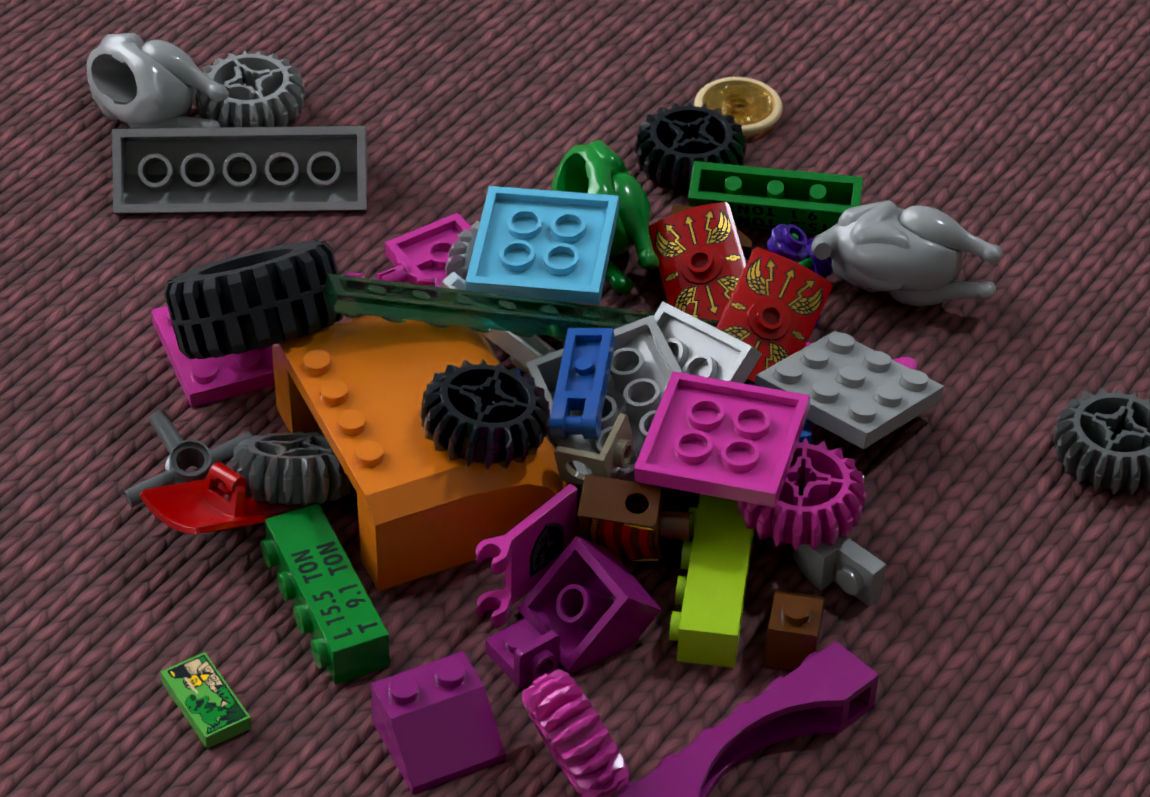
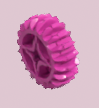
(826, 509)
(575, 735)

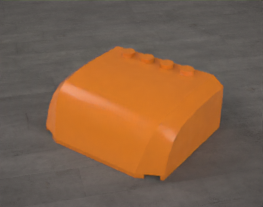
(414, 503)

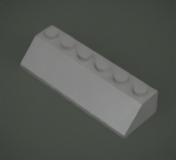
(239, 169)

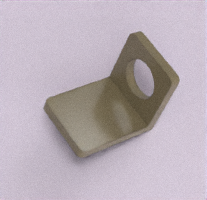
(613, 457)

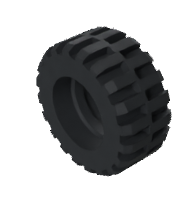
(252, 300)

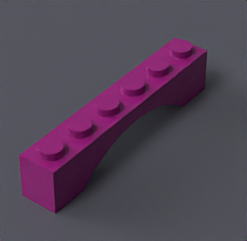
(817, 697)

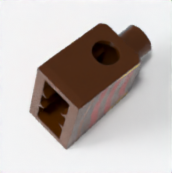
(630, 518)

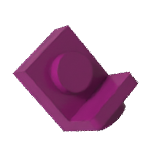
(524, 652)

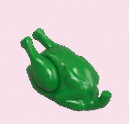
(600, 170)

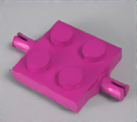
(423, 251)

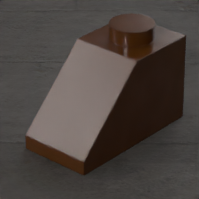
(793, 629)

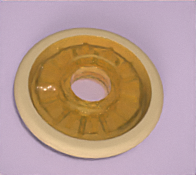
(762, 102)

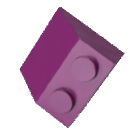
(589, 604)
(436, 722)

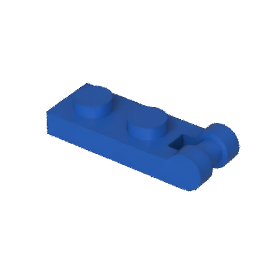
(582, 382)

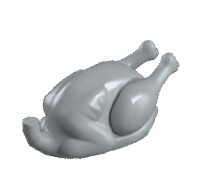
(148, 83)
(905, 253)

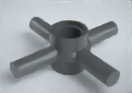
(182, 454)

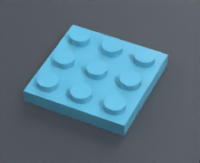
(543, 244)

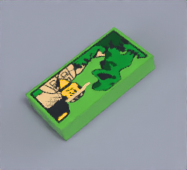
(206, 700)

